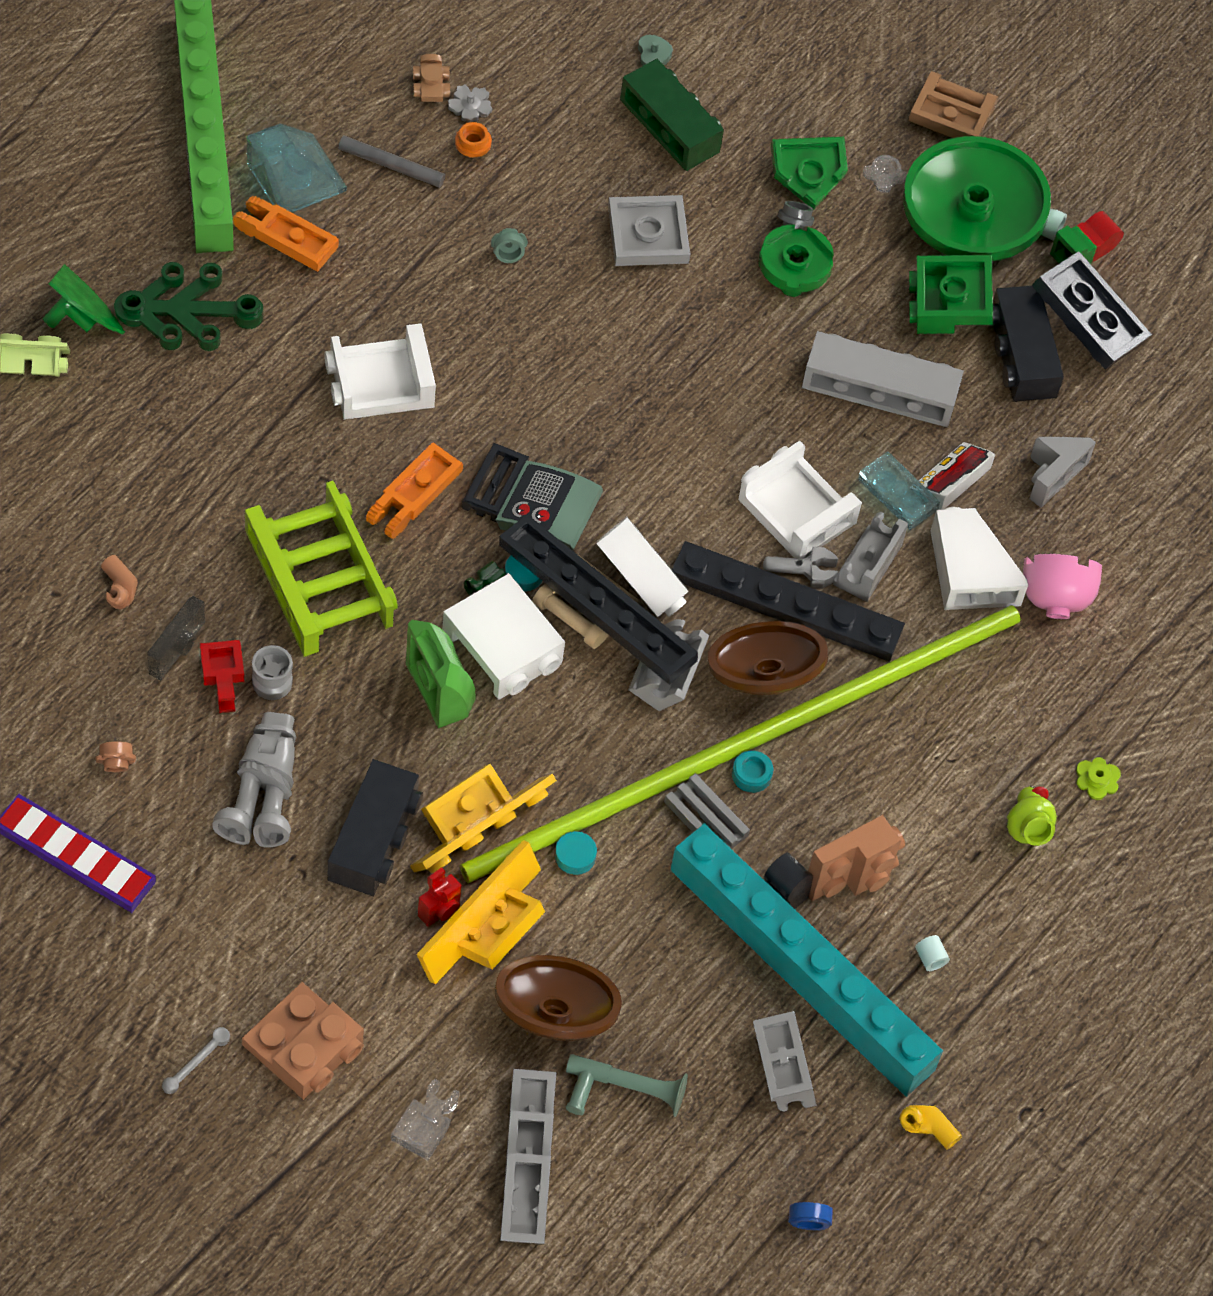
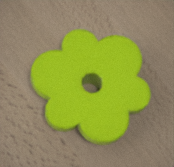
(1097, 786)

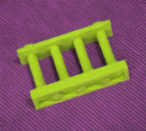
(294, 594)

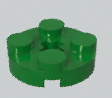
(791, 276)

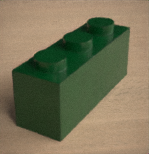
(672, 114)

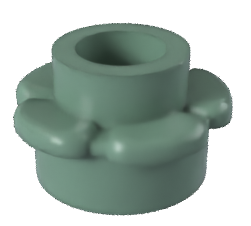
(509, 245)

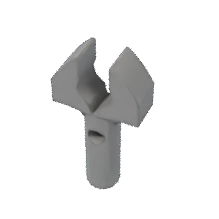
(809, 566)

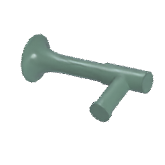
(590, 1070)

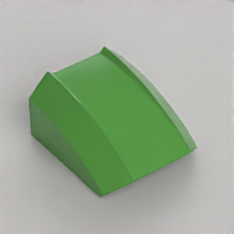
(438, 673)

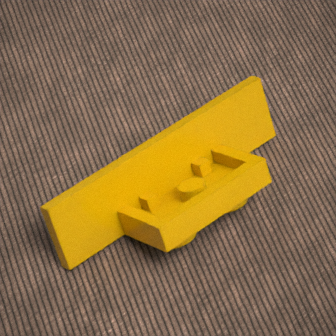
(471, 808)
(489, 920)

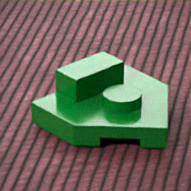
(809, 166)

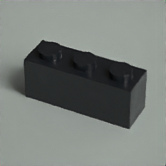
(1026, 344)
(374, 828)

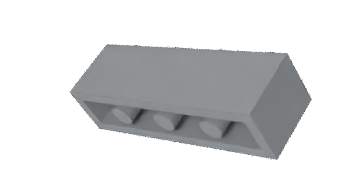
(882, 379)

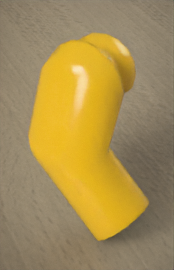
(929, 1121)

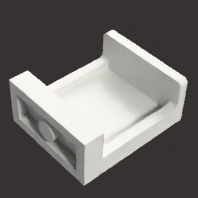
(382, 375)
(796, 502)
(505, 635)

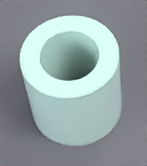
(932, 953)

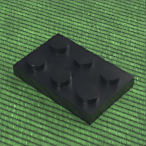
(1091, 310)

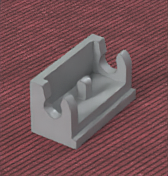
(871, 557)
(654, 689)
(784, 1060)

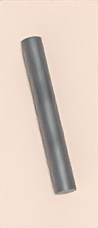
(391, 161)

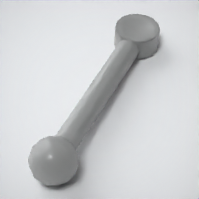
(220, 1038)

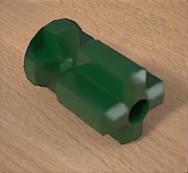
(485, 576)

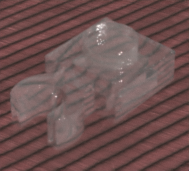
(424, 1125)

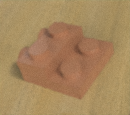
(857, 860)
(305, 1040)

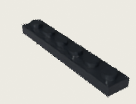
(598, 599)
(787, 601)

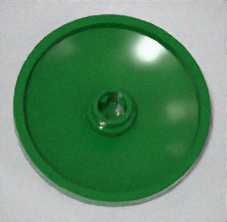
(976, 198)

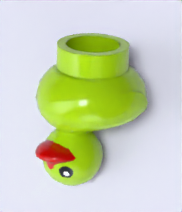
(1033, 817)

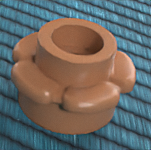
(116, 756)

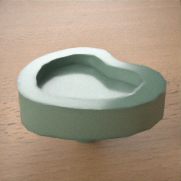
(654, 47)

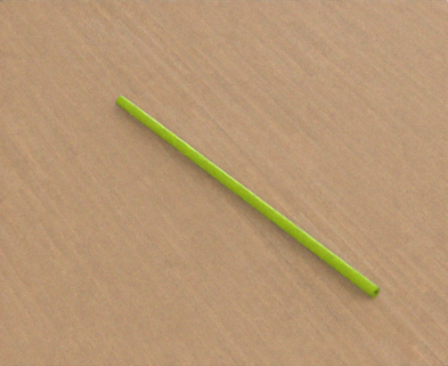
(745, 741)

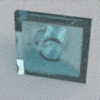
(292, 167)

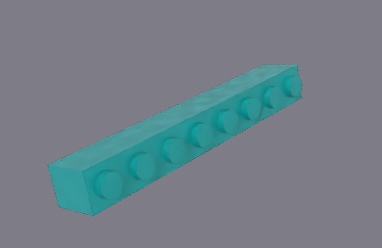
(806, 960)

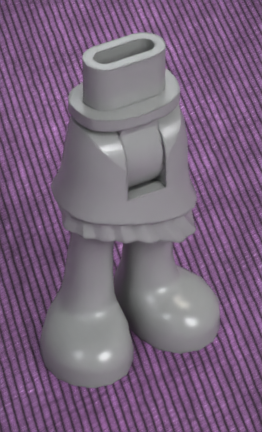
(267, 766)

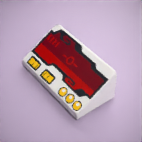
(957, 472)

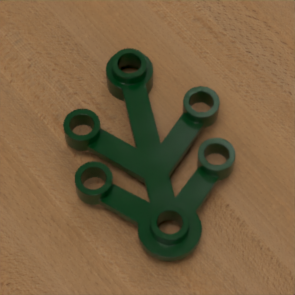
(184, 307)

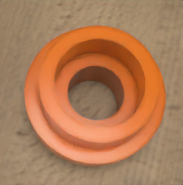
(473, 140)

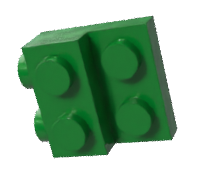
(951, 292)

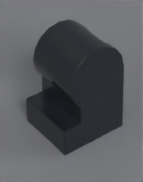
(789, 879)

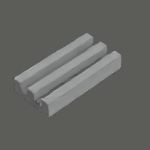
(696, 784)

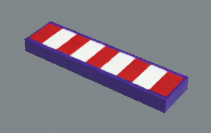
(76, 853)

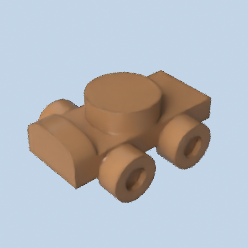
(431, 75)

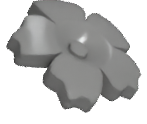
(470, 103)

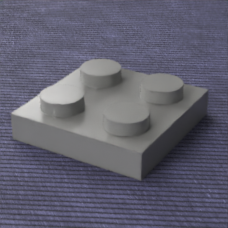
(648, 230)

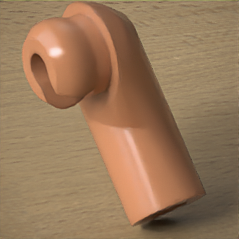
(123, 585)

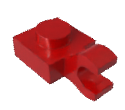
(222, 667)
(441, 899)

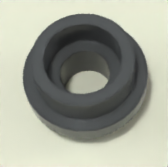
(796, 214)

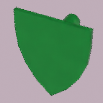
(79, 304)

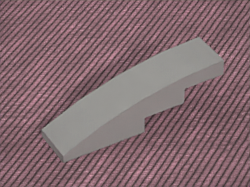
(528, 1156)

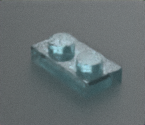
(899, 490)

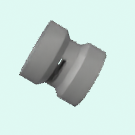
(278, 666)

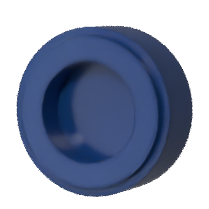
(810, 1216)

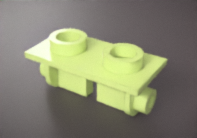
(43, 353)

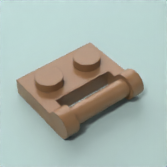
(952, 108)

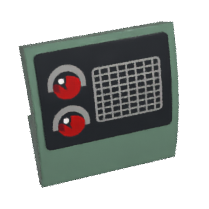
(553, 499)

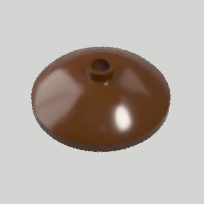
(768, 657)
(557, 997)

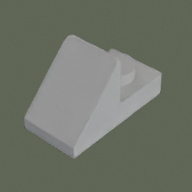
(1059, 462)

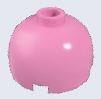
(1061, 584)

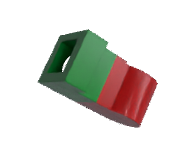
(1091, 238)

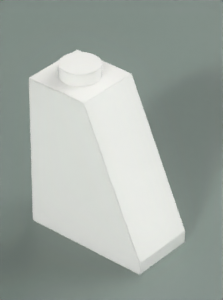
(973, 563)
(643, 568)

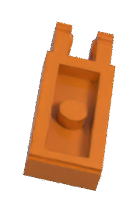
(287, 233)
(415, 488)

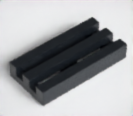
(483, 506)

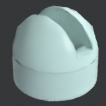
(1055, 222)

